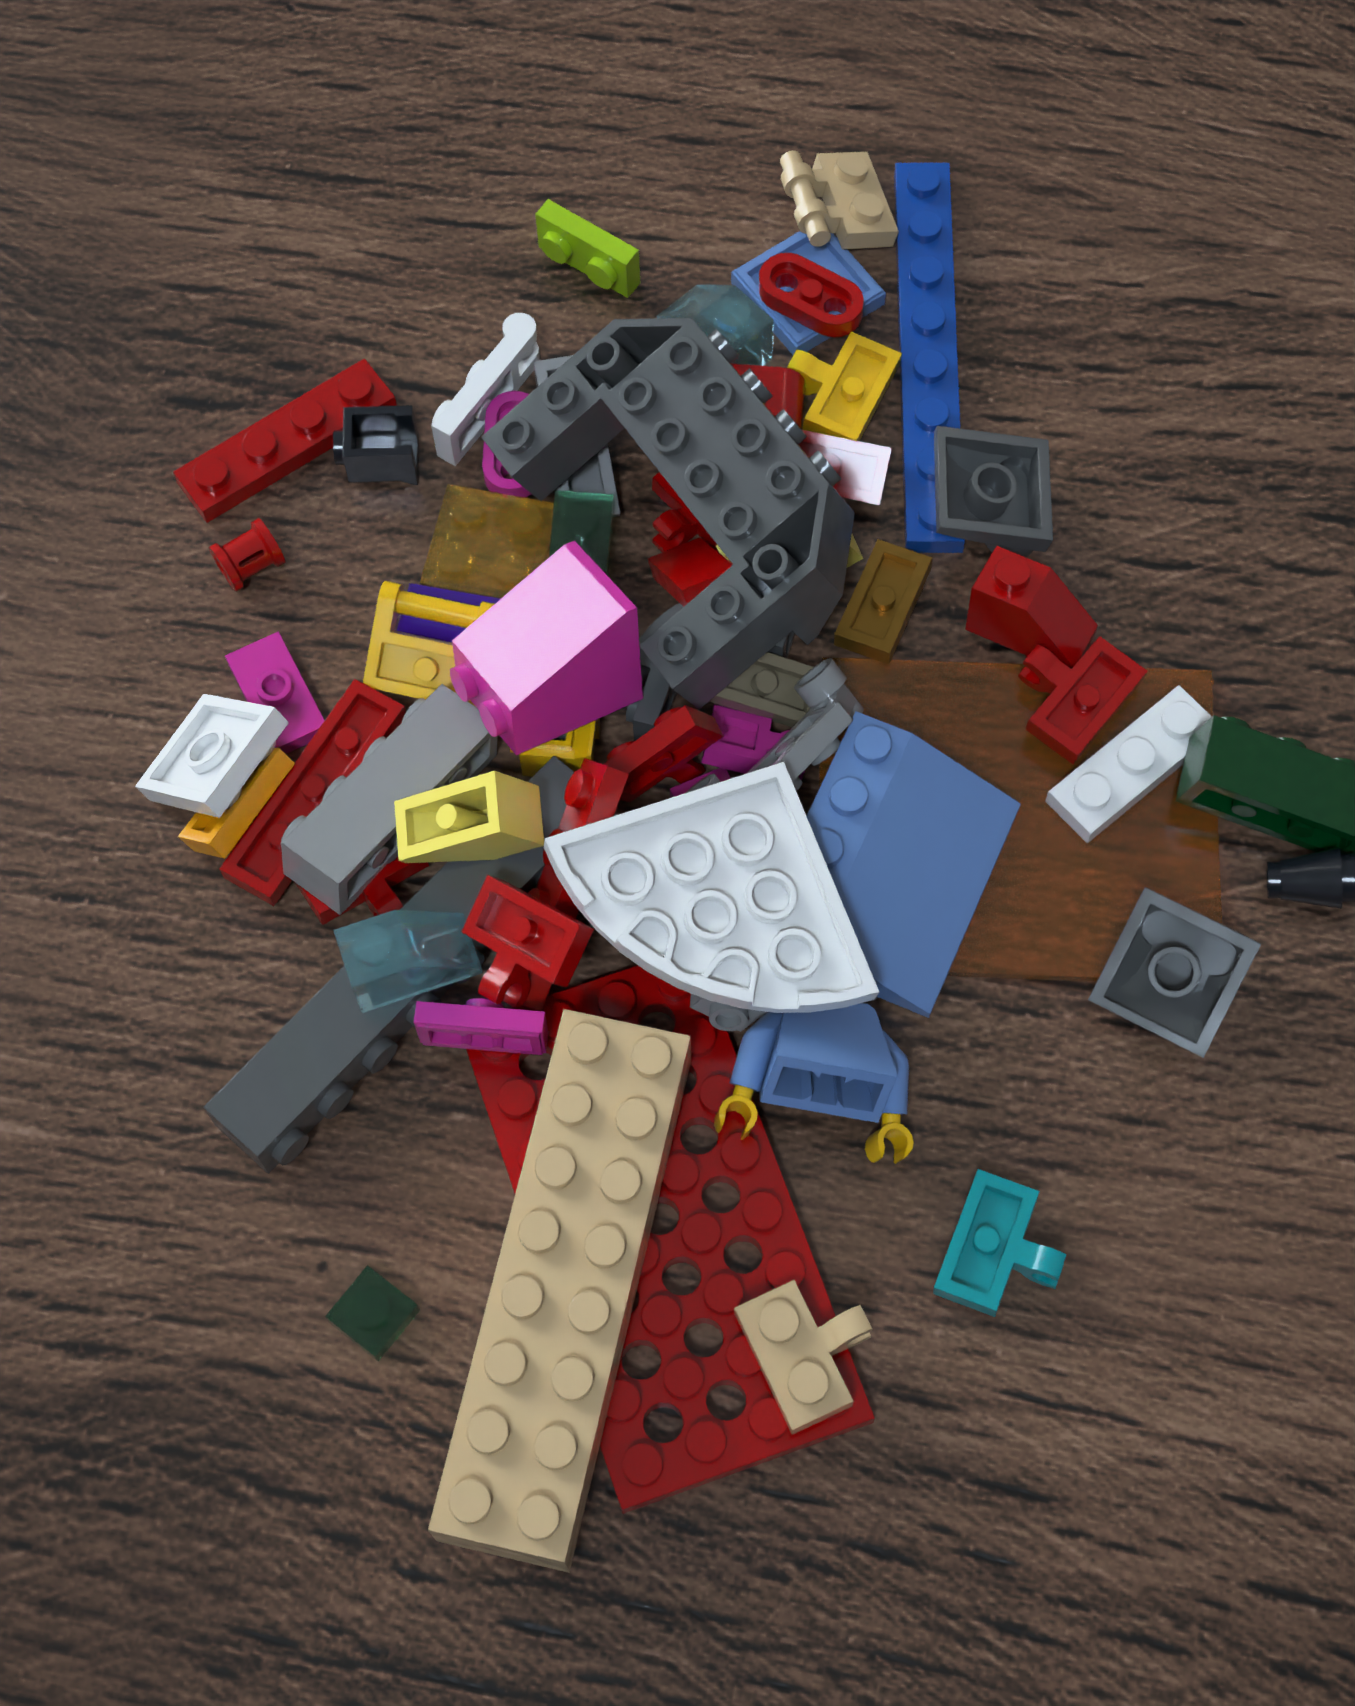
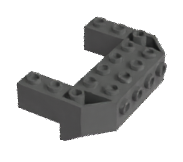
(728, 465)

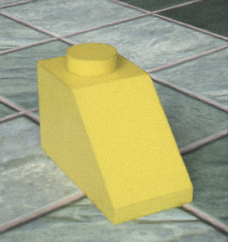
(470, 820)

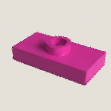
(272, 679)
(481, 1027)

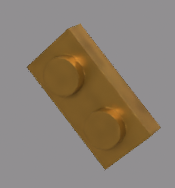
(883, 601)

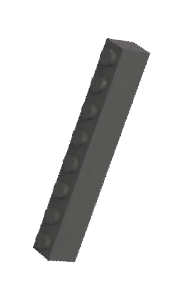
(332, 1044)

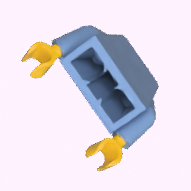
(826, 1065)

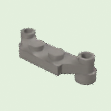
(816, 733)

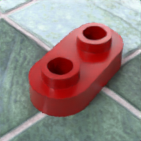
(813, 295)

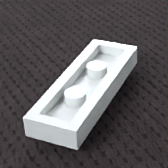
(1128, 765)

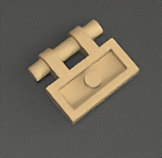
(851, 200)

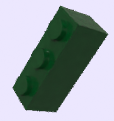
(1270, 785)

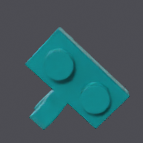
(992, 1243)

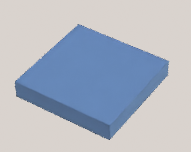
(830, 256)

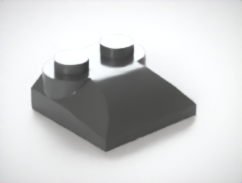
(993, 489)
(1174, 971)

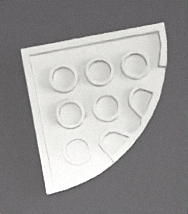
(720, 896)

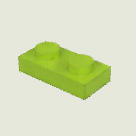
(587, 248)

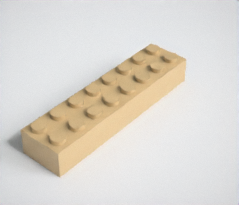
(562, 1293)

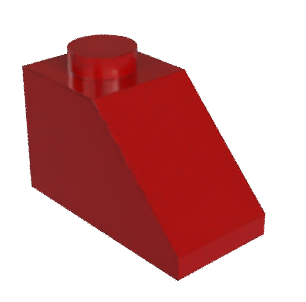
(1028, 605)

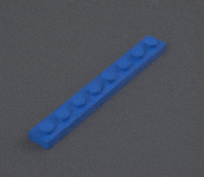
(926, 341)

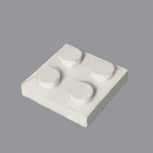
(212, 755)

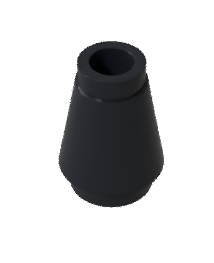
(1314, 878)

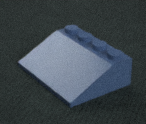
(907, 852)

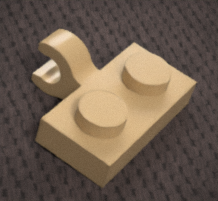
(799, 1354)

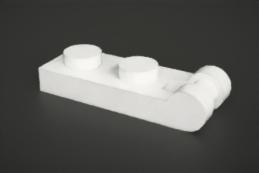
(462, 419)

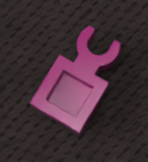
(744, 740)

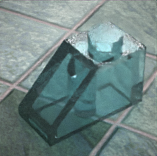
(733, 315)
(405, 955)

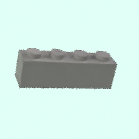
(354, 826)

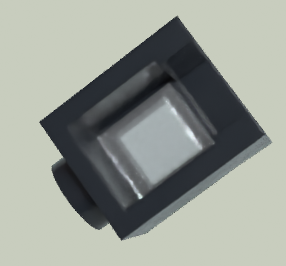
(378, 444)

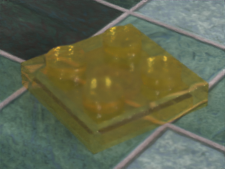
(487, 541)

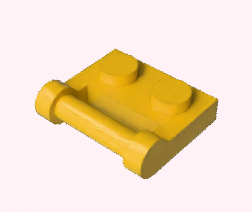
(410, 662)

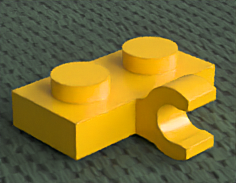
(848, 388)

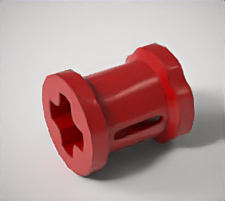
(247, 554)

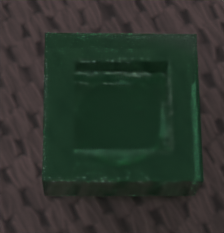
(372, 1313)

